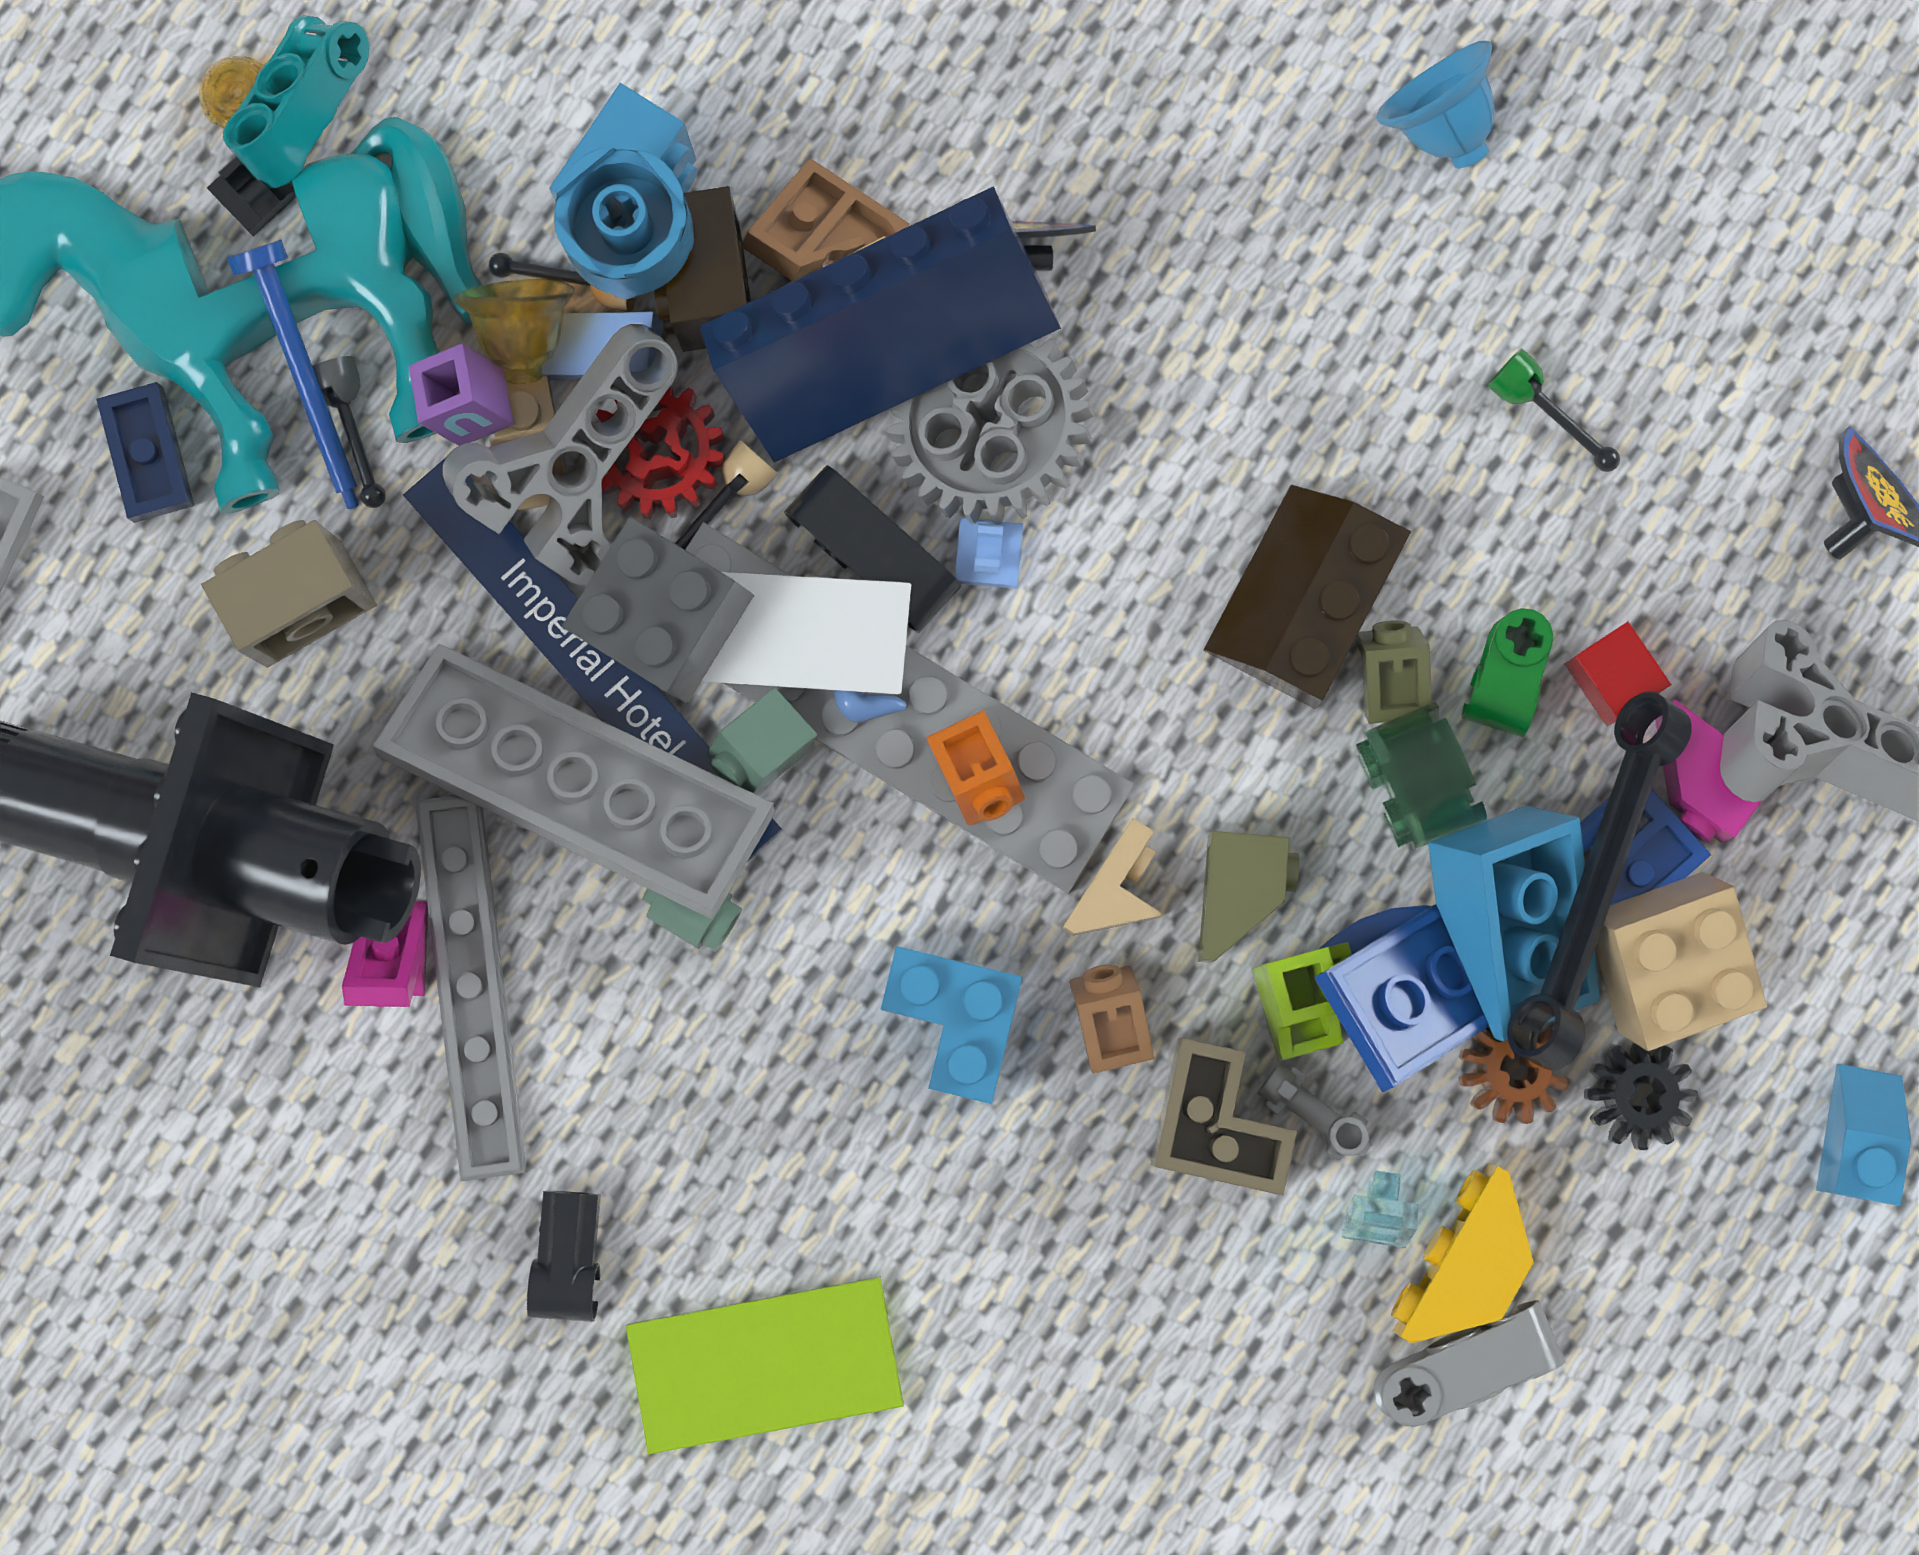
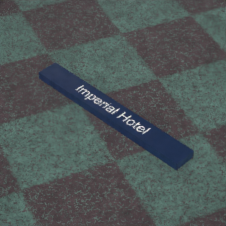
(539, 606)

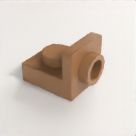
(1111, 1017)

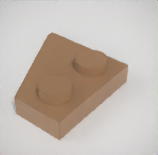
(817, 223)

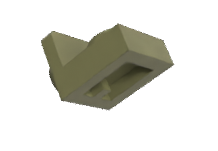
(1394, 670)

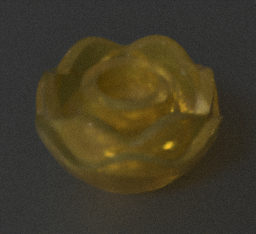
(219, 83)

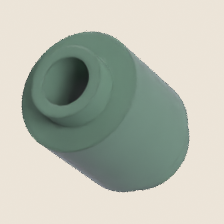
(691, 925)

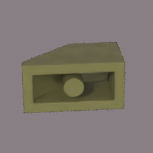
(1242, 887)

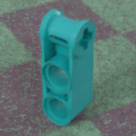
(296, 97)

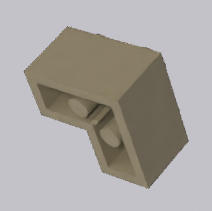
(1199, 1127)

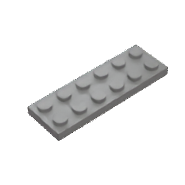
(575, 780)

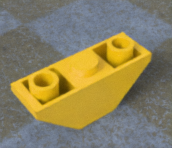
(1472, 1265)

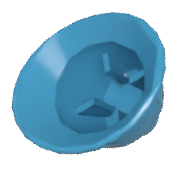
(1447, 107)

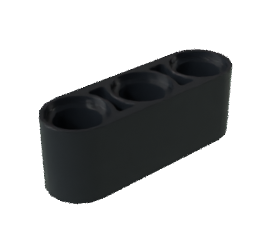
(871, 543)

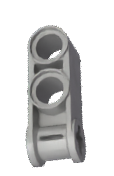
(1471, 1366)

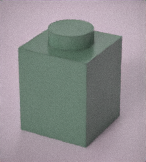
(761, 743)

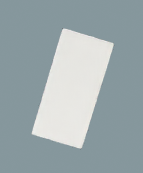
(817, 635)

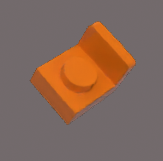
(976, 769)

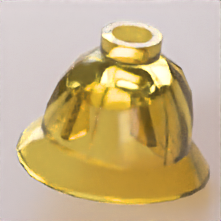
(517, 323)

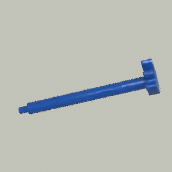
(261, 262)

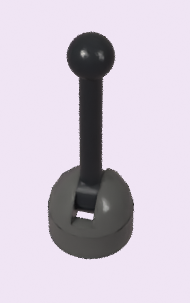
(340, 385)

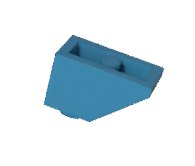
(1866, 1137)

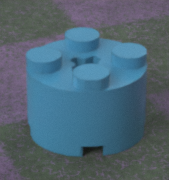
(641, 190)

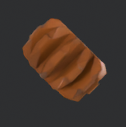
(1496, 1081)

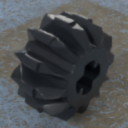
(1662, 1101)

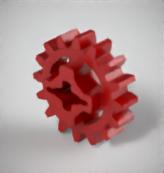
(642, 474)

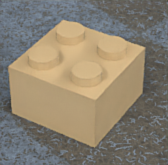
(1678, 961)

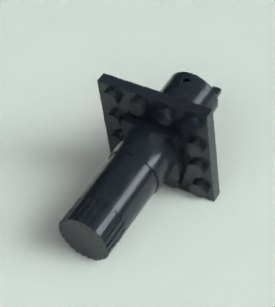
(212, 841)

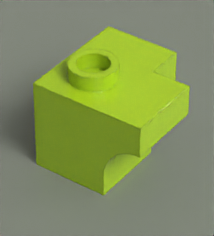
(1296, 1006)

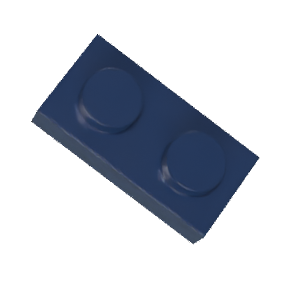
(145, 452)

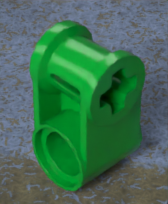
(1510, 683)

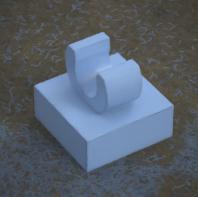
(989, 553)

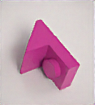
(391, 970)

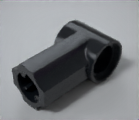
(565, 1266)

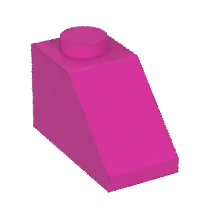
(1698, 789)

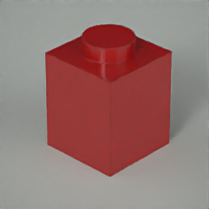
(1616, 672)

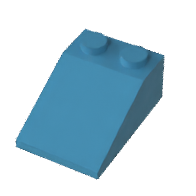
(1506, 901)

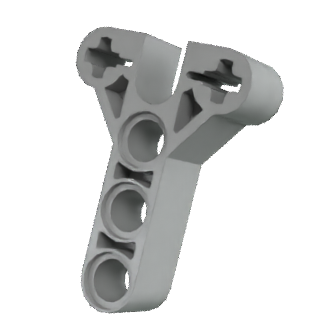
(526, 463)
(1812, 727)

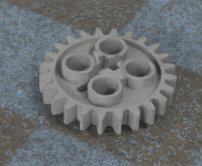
(1040, 439)

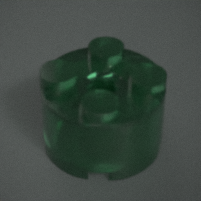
(1422, 775)

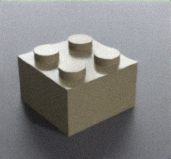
(287, 592)

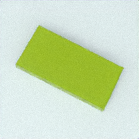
(764, 1365)

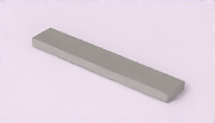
(470, 988)

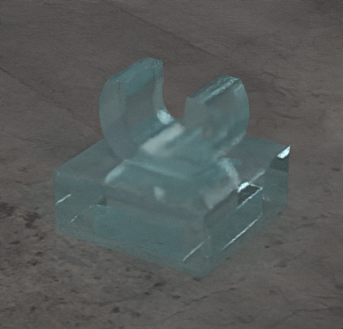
(1380, 1215)

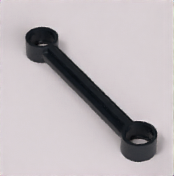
(1599, 881)

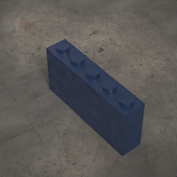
(880, 326)

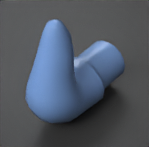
(864, 707)

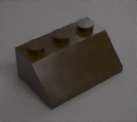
(1307, 593)

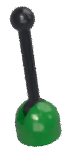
(1522, 382)

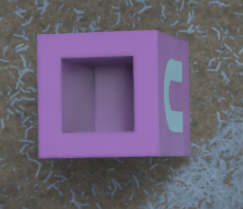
(460, 395)

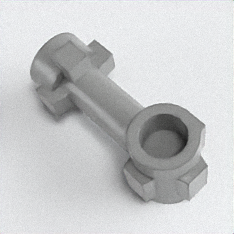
(1343, 1134)

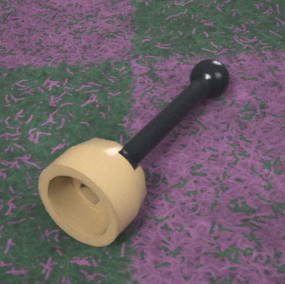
(502, 265)
(743, 474)

